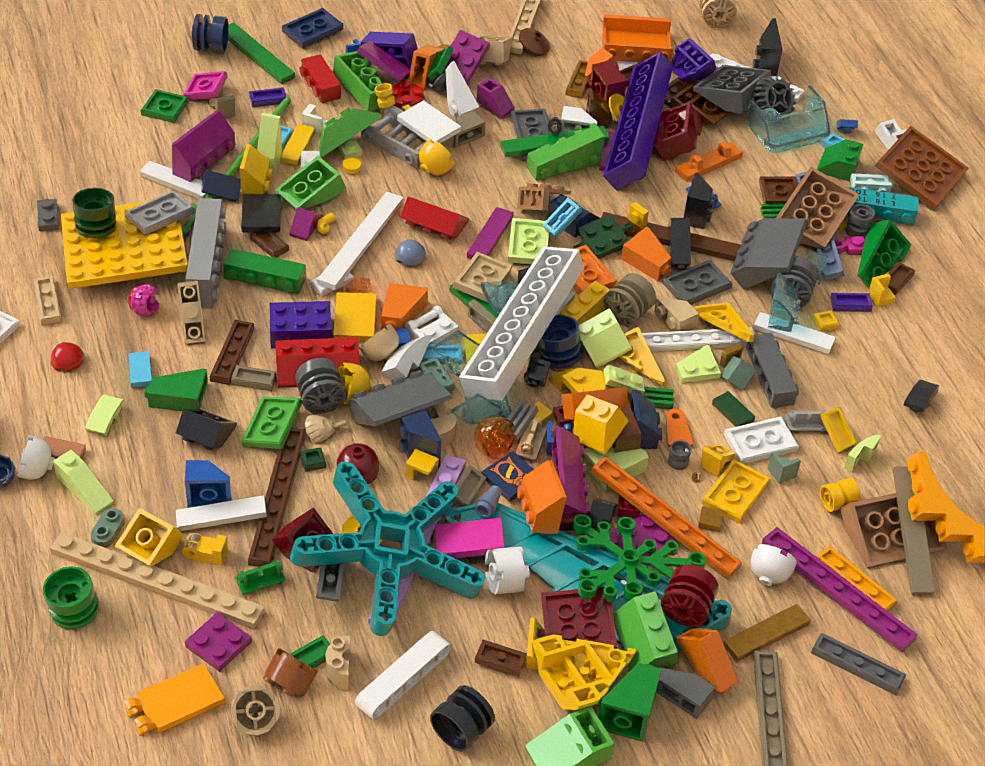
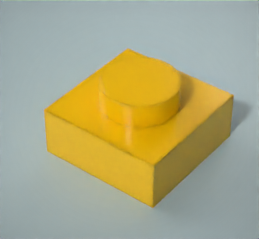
(638, 215)

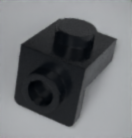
(536, 372)

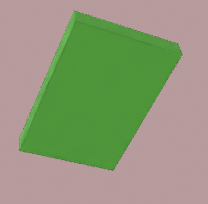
(272, 422)

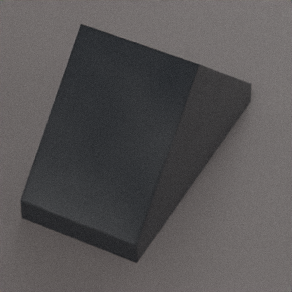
(601, 511)

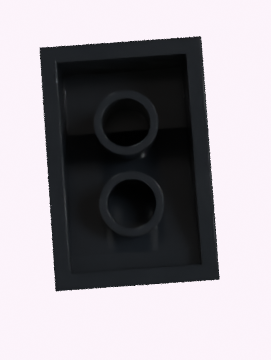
(769, 50)

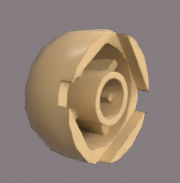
(381, 345)
(255, 710)

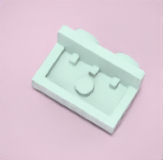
(871, 182)

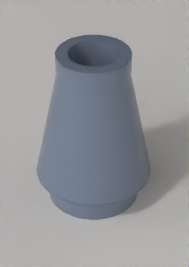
(487, 503)

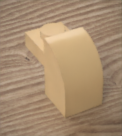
(444, 423)

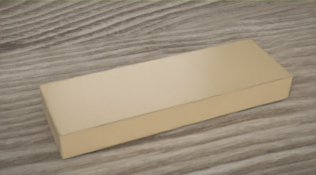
(47, 300)

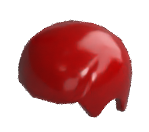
(66, 356)

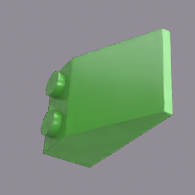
(312, 185)

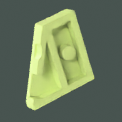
(698, 366)

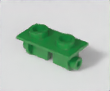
(260, 578)

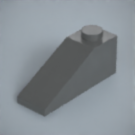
(330, 582)
(685, 690)

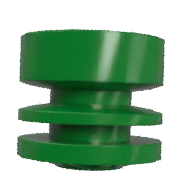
(71, 597)

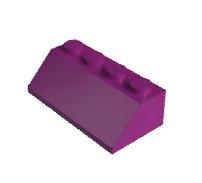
(202, 147)
(569, 467)

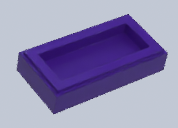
(267, 97)
(851, 302)

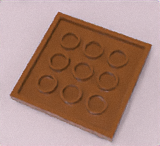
(921, 167)

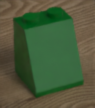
(630, 703)

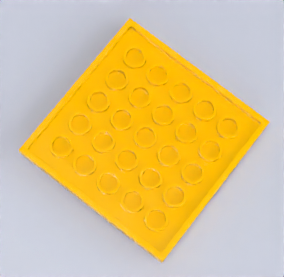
(122, 254)

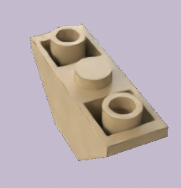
(191, 312)

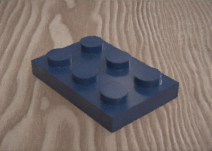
(312, 27)

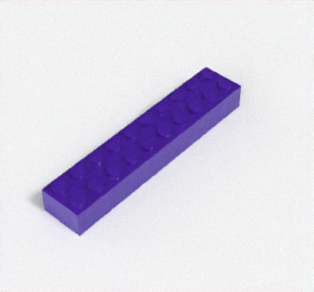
(638, 122)

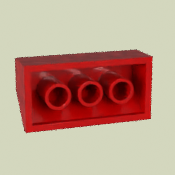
(293, 353)

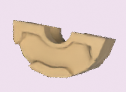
(338, 662)

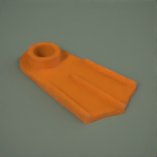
(677, 428)

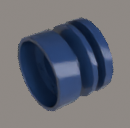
(210, 33)
(561, 342)

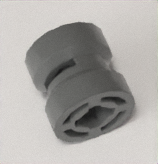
(679, 454)

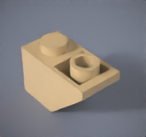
(676, 314)

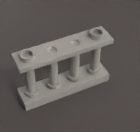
(388, 143)

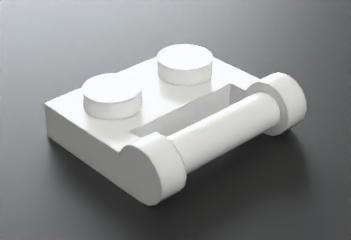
(437, 330)

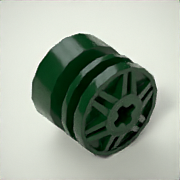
(94, 212)

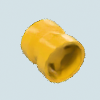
(385, 97)

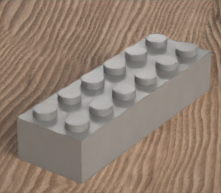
(207, 249)

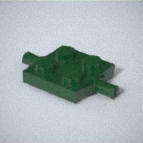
(603, 236)

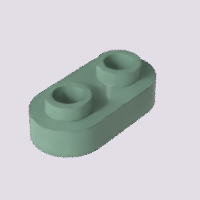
(108, 526)

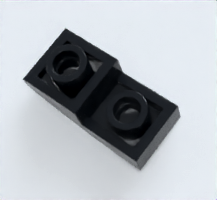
(921, 395)

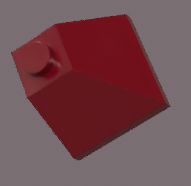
(305, 525)

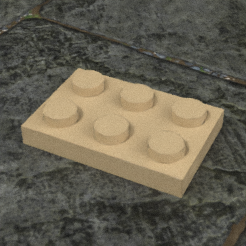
(481, 269)

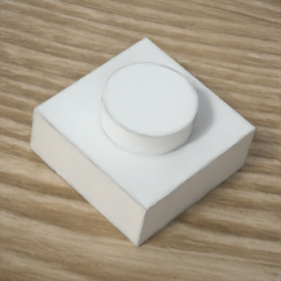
(307, 156)

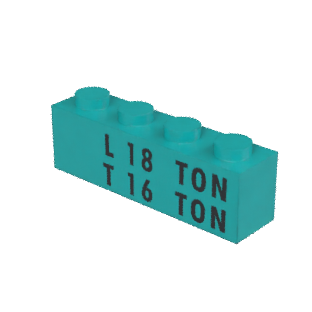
(889, 205)

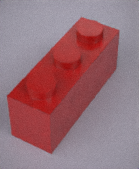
(320, 78)

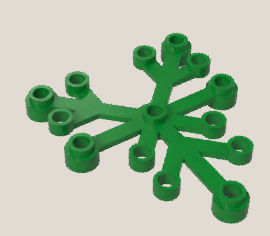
(627, 559)

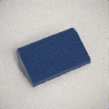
(221, 185)

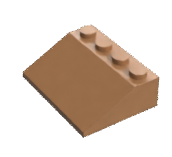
(822, 204)
(877, 530)

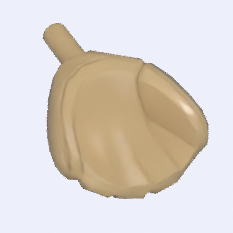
(321, 428)

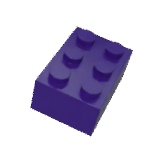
(300, 321)

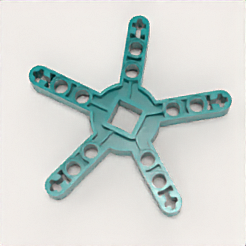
(386, 562)

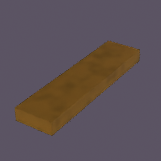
(766, 632)

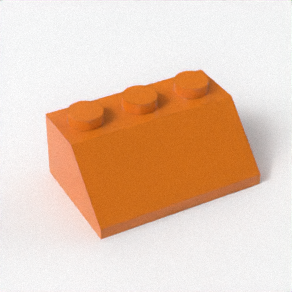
(542, 499)

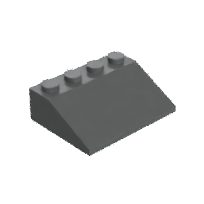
(731, 87)
(767, 249)
(397, 399)

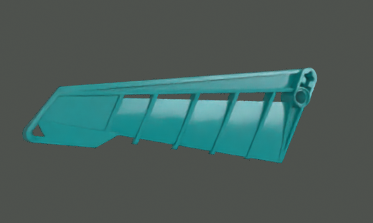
(562, 568)

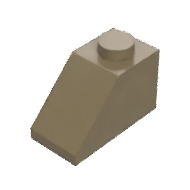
(471, 128)

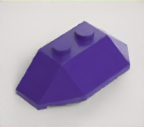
(692, 62)

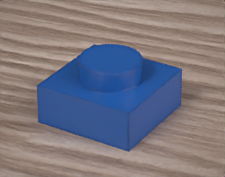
(847, 125)

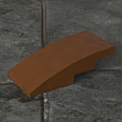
(680, 93)

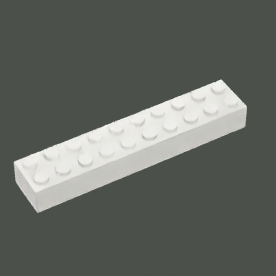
(521, 323)

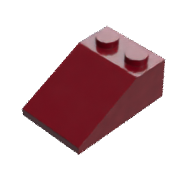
(676, 132)

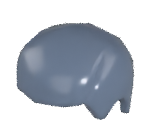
(410, 253)

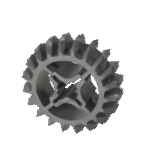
(779, 98)

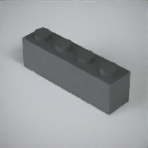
(772, 370)

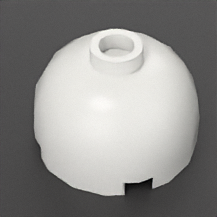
(35, 459)
(771, 565)

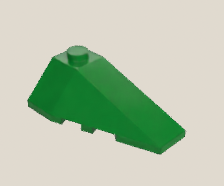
(882, 250)

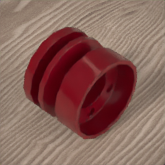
(689, 595)

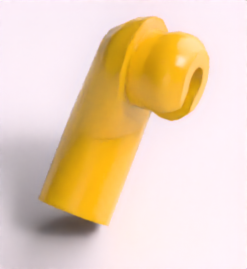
(323, 223)

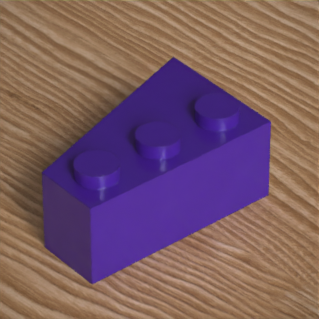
(396, 44)

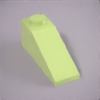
(270, 139)
(81, 482)

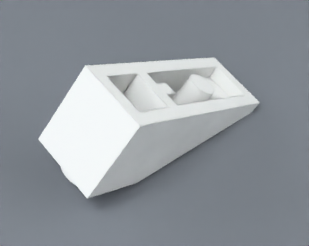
(458, 93)

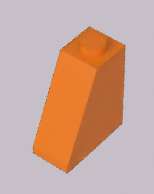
(421, 64)
(647, 254)
(402, 304)
(708, 657)

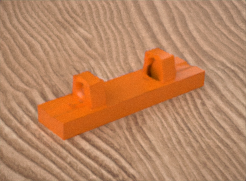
(709, 161)

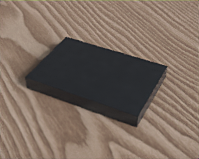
(261, 213)

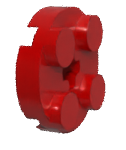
(407, 94)

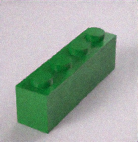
(264, 271)

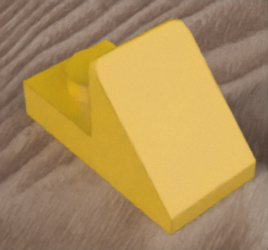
(715, 457)

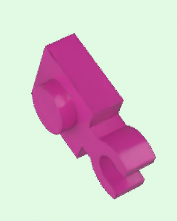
(852, 245)

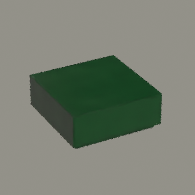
(313, 459)

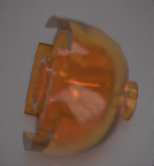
(494, 436)

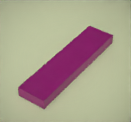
(491, 232)

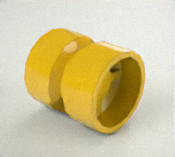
(840, 494)

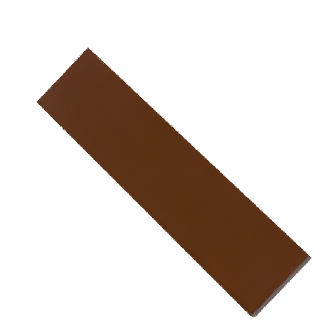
(232, 352)

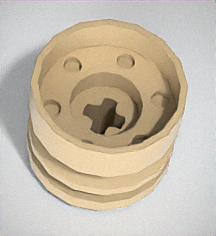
(718, 12)

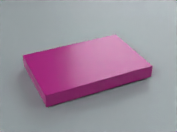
(469, 537)

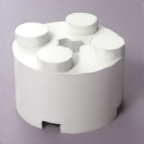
(506, 570)

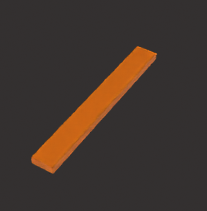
(666, 516)

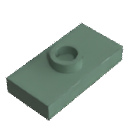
(435, 368)

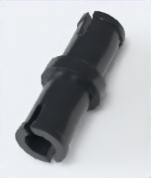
(554, 130)

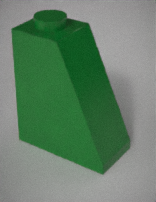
(177, 390)

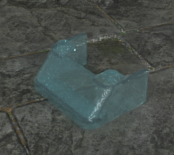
(790, 130)
(458, 351)

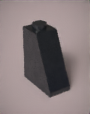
(679, 242)

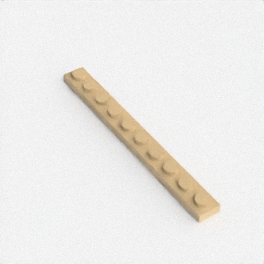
(157, 580)

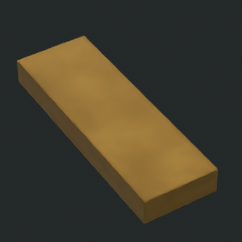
(578, 81)

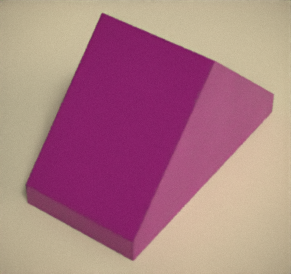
(304, 223)

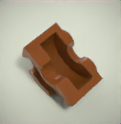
(289, 673)

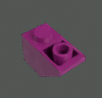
(494, 97)

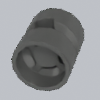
(859, 220)

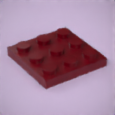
(578, 618)

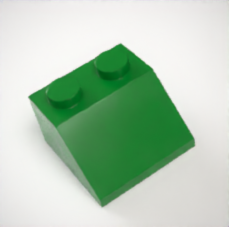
(841, 159)

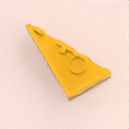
(726, 318)
(641, 357)

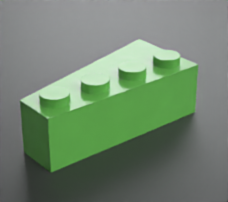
(358, 78)
(567, 154)

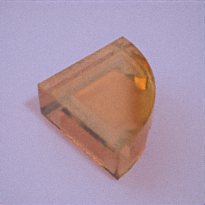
(358, 285)

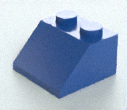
(206, 484)

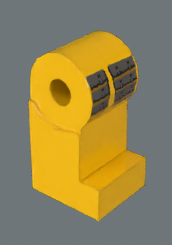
(206, 548)

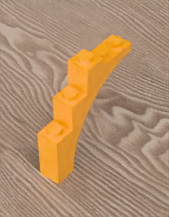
(933, 504)

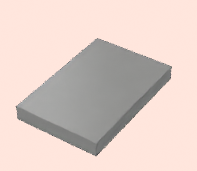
(159, 212)

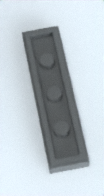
(858, 663)

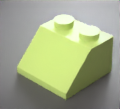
(603, 338)

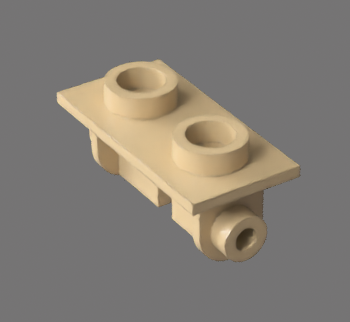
(531, 440)

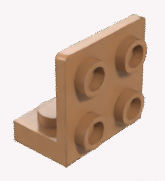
(537, 197)

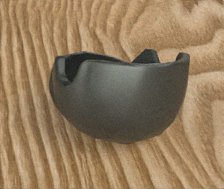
(439, 83)

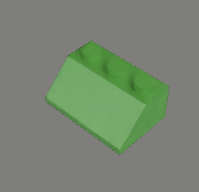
(645, 628)

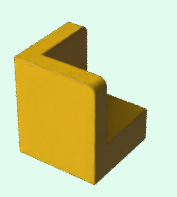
(879, 290)
(420, 462)

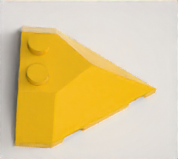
(580, 380)
(579, 670)

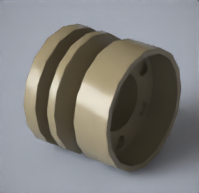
(630, 298)

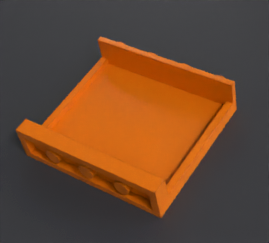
(636, 37)

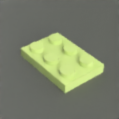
(526, 240)

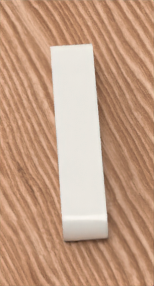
(403, 675)

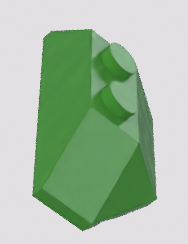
(345, 127)

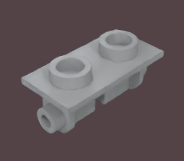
(805, 422)

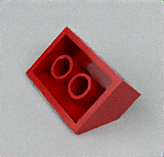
(433, 218)

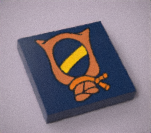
(507, 474)

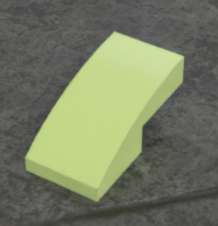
(103, 414)
(862, 451)

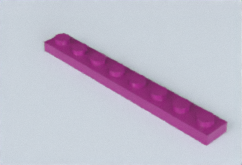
(843, 591)

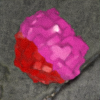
(142, 300)

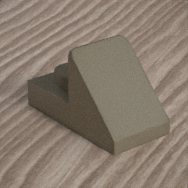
(225, 105)

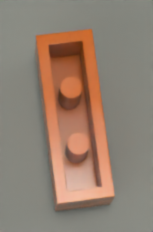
(615, 396)

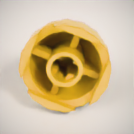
(435, 158)
(354, 380)

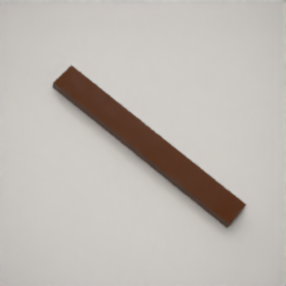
(699, 243)
(277, 499)

